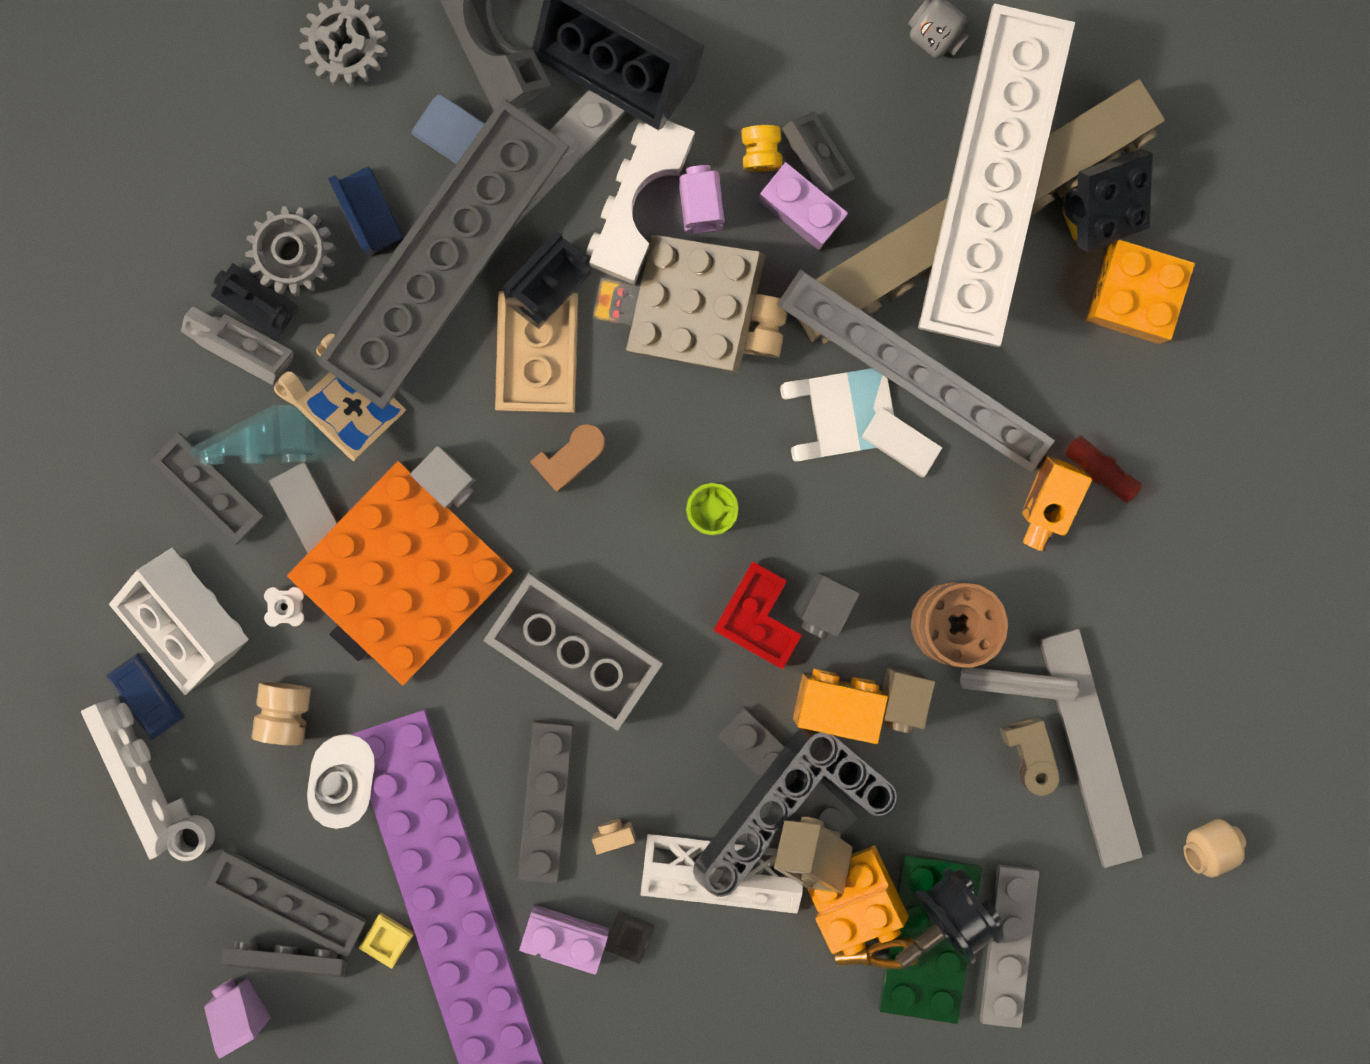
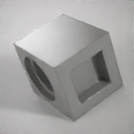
(444, 478)

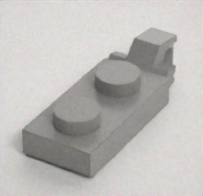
(238, 344)

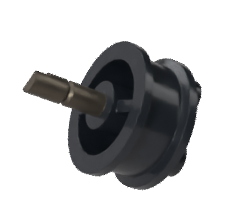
(956, 918)

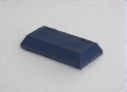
(145, 696)

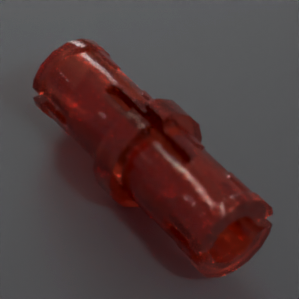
(1103, 469)

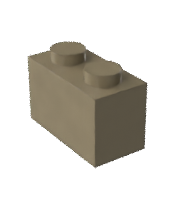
(907, 699)
(813, 855)

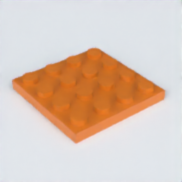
(400, 573)

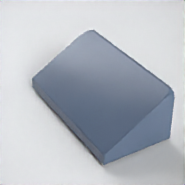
(447, 128)

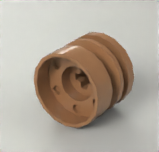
(981, 623)

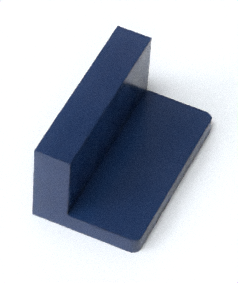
(367, 211)

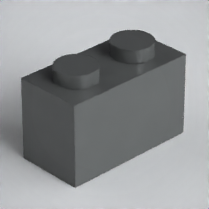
(826, 607)

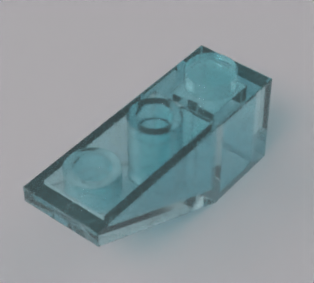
(270, 432)

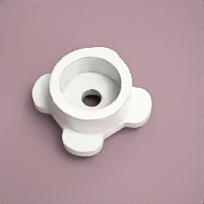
(292, 598)

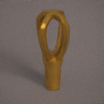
(868, 957)

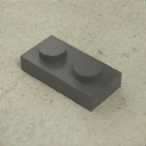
(818, 153)

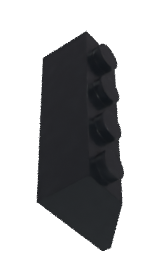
(619, 55)

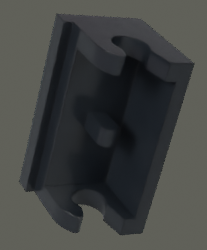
(546, 280)

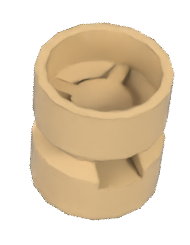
(763, 332)
(281, 713)

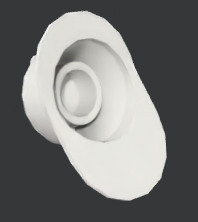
(340, 781)

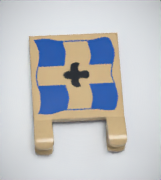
(339, 410)

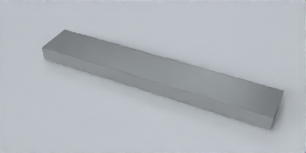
(1092, 751)

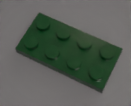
(936, 982)

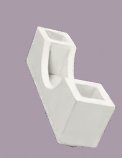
(620, 246)

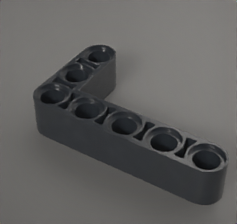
(785, 803)

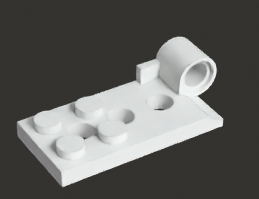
(127, 758)

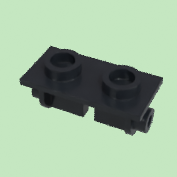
(253, 300)

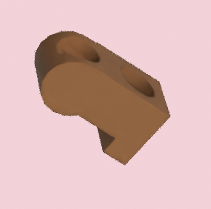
(584, 447)

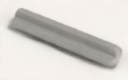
(1020, 684)

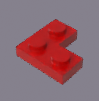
(747, 618)

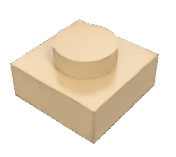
(613, 836)

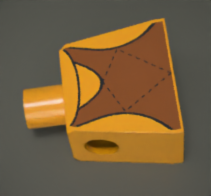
(1059, 485)

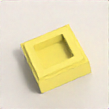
(386, 940)

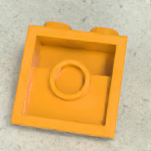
(864, 910)

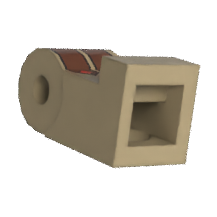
(1038, 765)

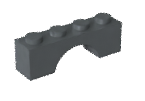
(499, 67)

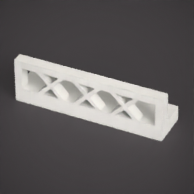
(679, 883)

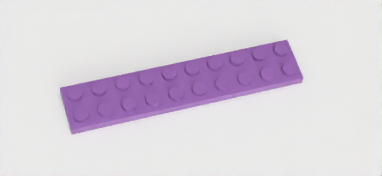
(446, 895)

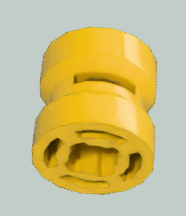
(761, 148)

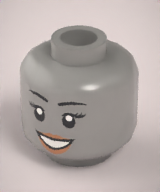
(938, 27)

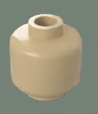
(1215, 848)

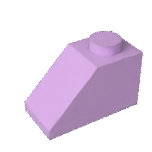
(234, 1015)

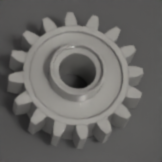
(271, 239)

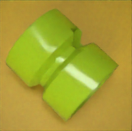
(712, 509)

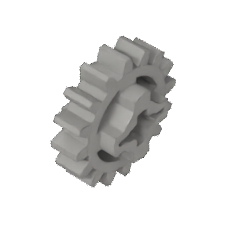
(328, 36)

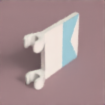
(841, 410)

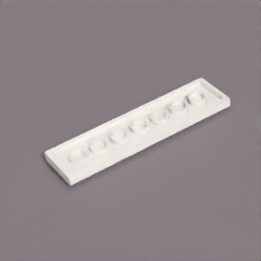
(996, 175)

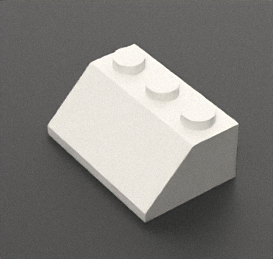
(178, 620)

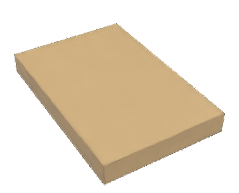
(537, 364)

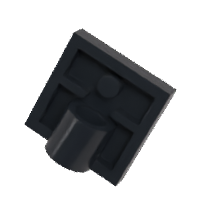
(1111, 200)

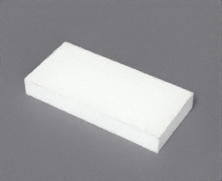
(901, 442)

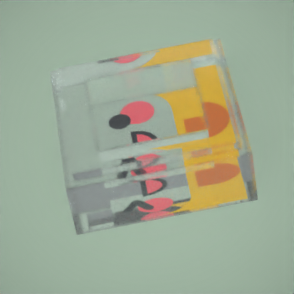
(616, 302)

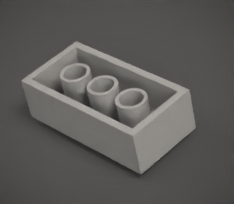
(573, 651)

